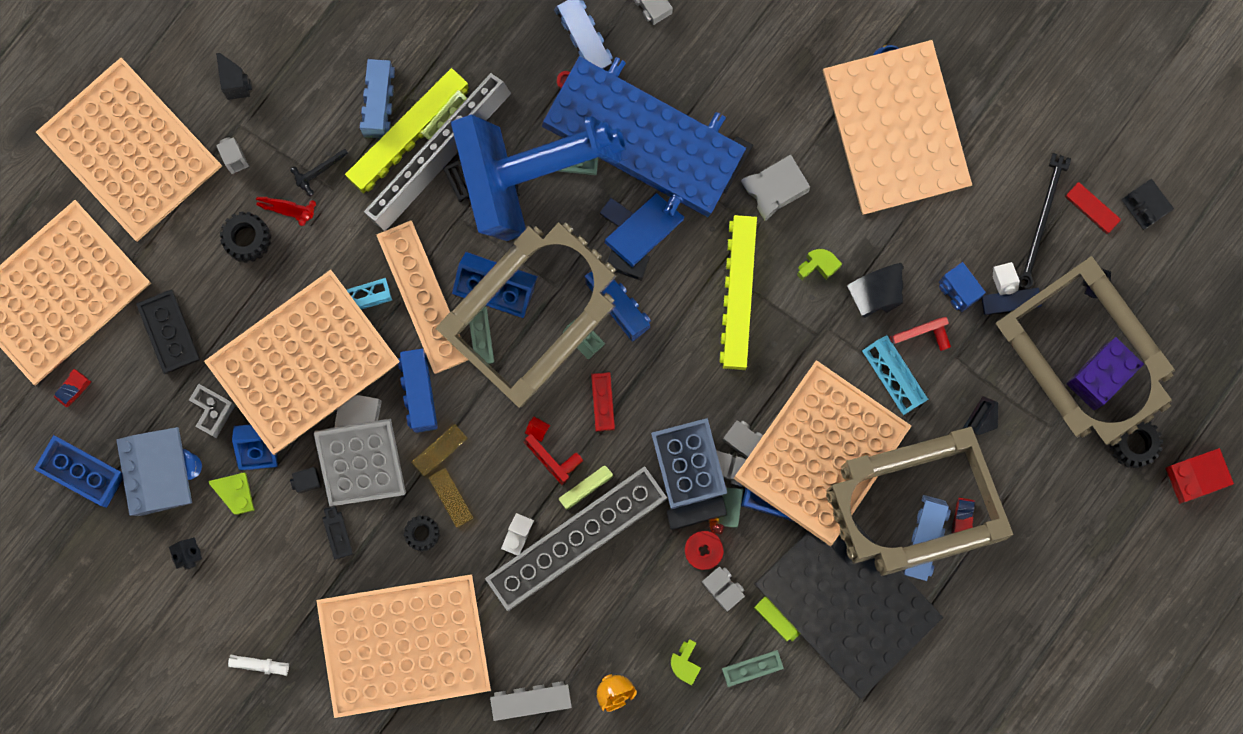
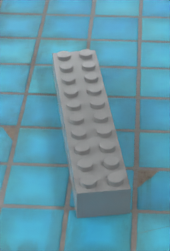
(576, 538)

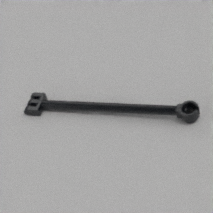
(1058, 167)

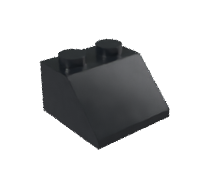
(233, 80)

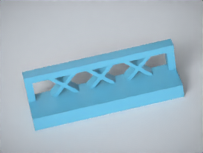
(371, 299)
(908, 385)

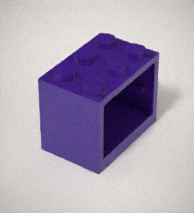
(1105, 373)

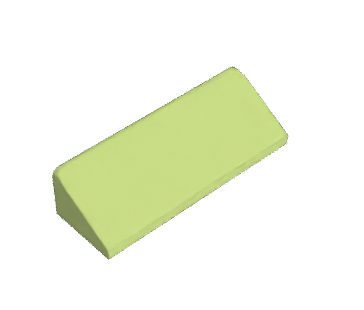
(444, 114)
(586, 487)

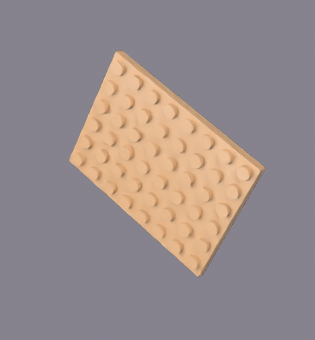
(897, 127)
(129, 149)
(62, 291)
(302, 362)
(809, 443)
(403, 645)

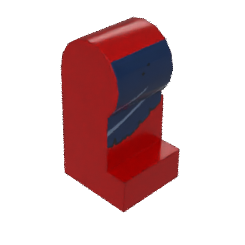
(72, 388)
(963, 515)

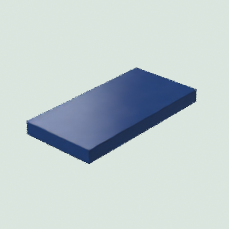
(643, 230)

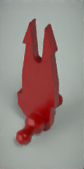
(289, 208)

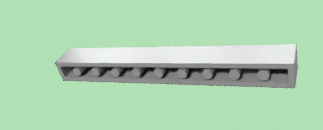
(433, 155)

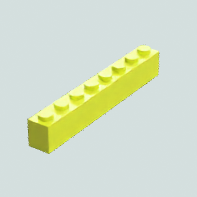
(404, 133)
(739, 292)

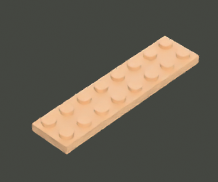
(420, 293)

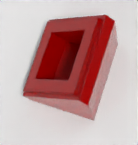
(537, 429)

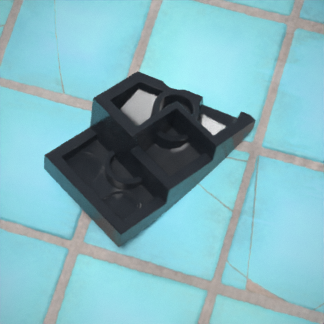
(878, 290)

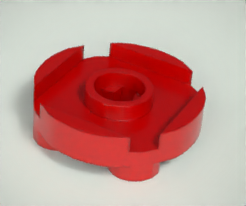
(709, 560)

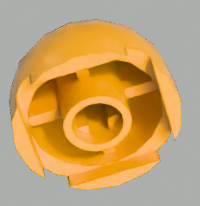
(614, 691)

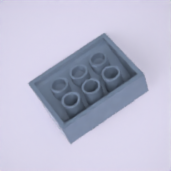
(689, 463)
(154, 471)

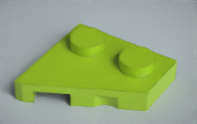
(234, 492)

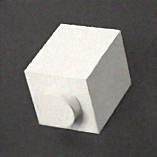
(1006, 279)

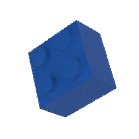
(961, 287)

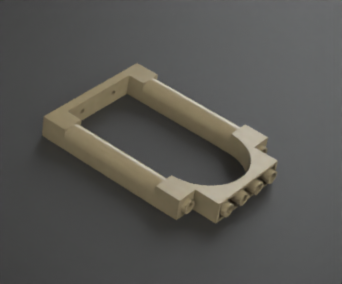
(525, 246)
(1144, 345)
(897, 559)

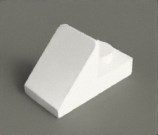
(517, 534)

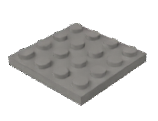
(360, 462)

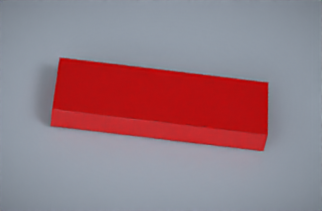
(1093, 208)
(603, 401)

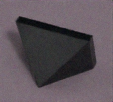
(984, 416)

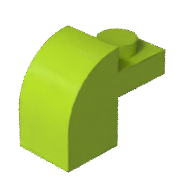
(821, 260)
(681, 667)

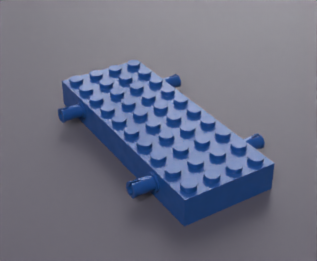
(661, 143)

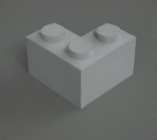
(216, 410)

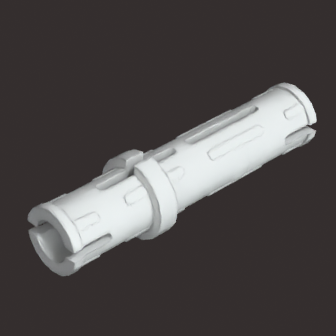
(267, 666)

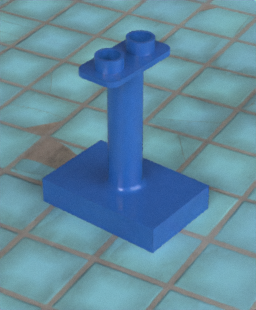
(493, 175)

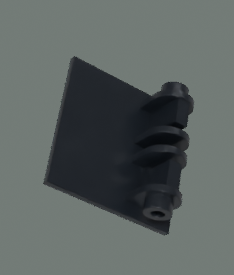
(1147, 204)

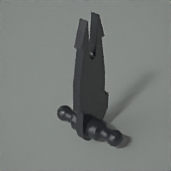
(303, 180)

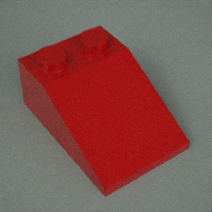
(1199, 476)

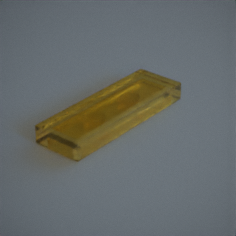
(439, 450)
(451, 497)

